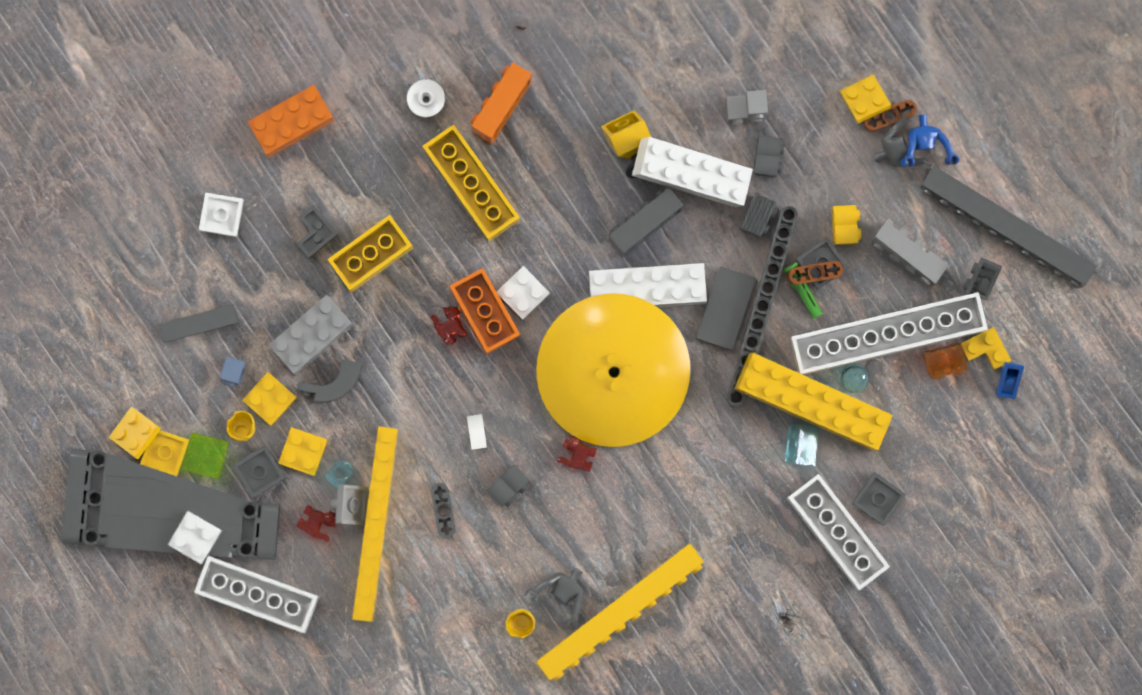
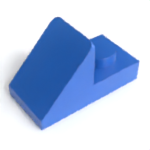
(1009, 380)

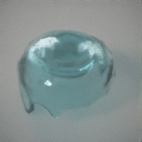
(854, 378)

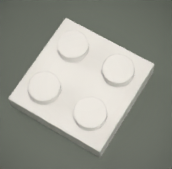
(221, 214)
(523, 293)
(194, 537)

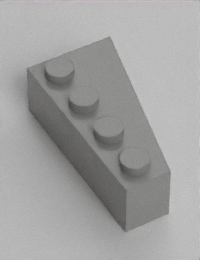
(909, 253)

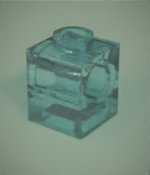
(331, 474)

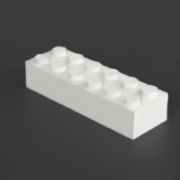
(692, 172)
(658, 284)
(838, 532)
(256, 594)

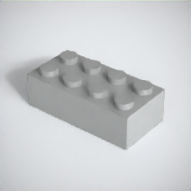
(311, 335)

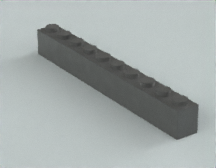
(1008, 227)

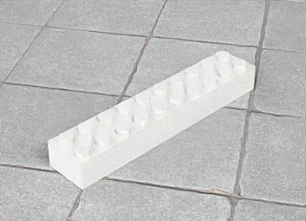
(888, 334)

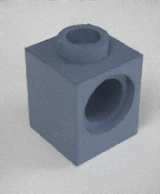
(233, 371)

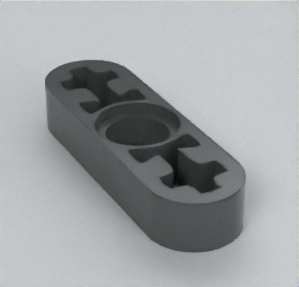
(436, 497)

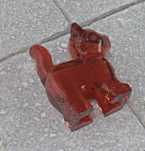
(450, 327)
(581, 451)
(315, 521)

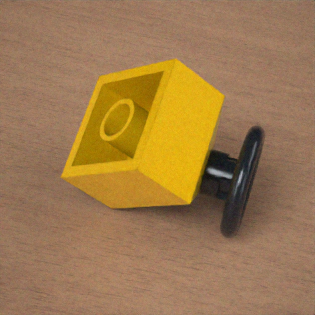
(625, 137)

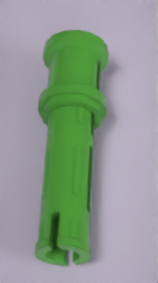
(805, 294)

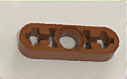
(901, 106)
(802, 280)

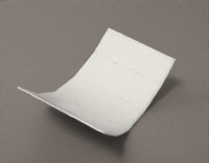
(476, 431)

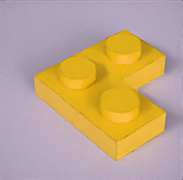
(987, 343)

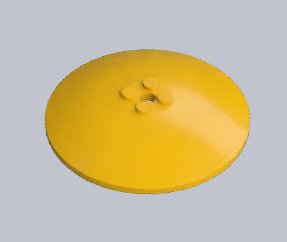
(606, 334)

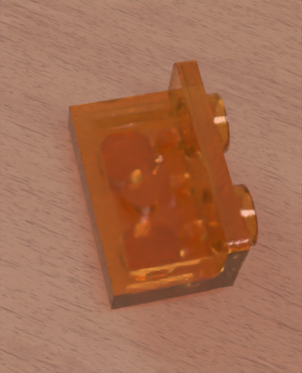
(945, 361)

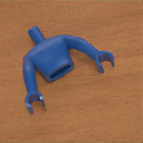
(924, 139)

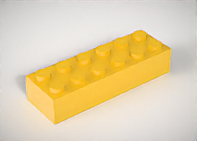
(471, 183)

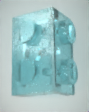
(802, 445)

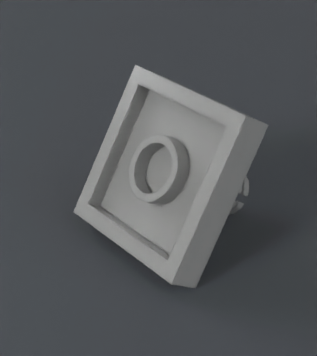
(350, 504)

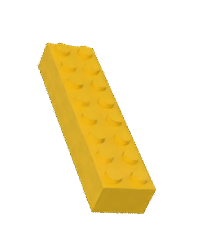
(813, 402)

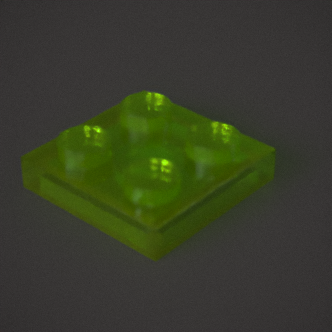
(205, 455)

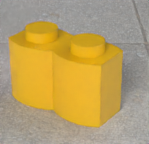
(845, 225)

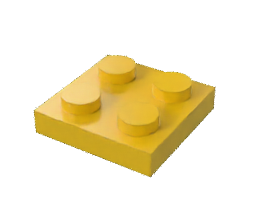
(865, 99)
(269, 398)
(134, 432)
(303, 451)
(165, 453)

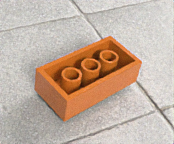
(501, 103)
(291, 121)
(484, 311)

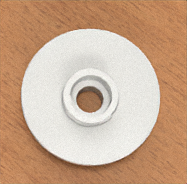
(423, 89)

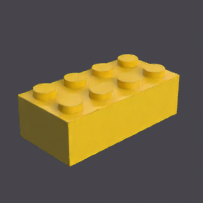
(370, 253)

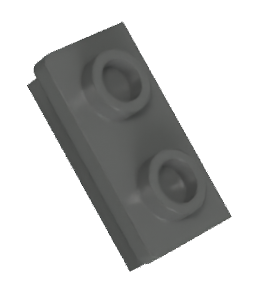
(983, 279)

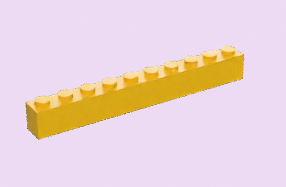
(375, 524)
(619, 612)

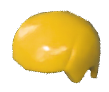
(241, 426)
(520, 623)

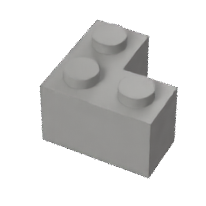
(747, 107)

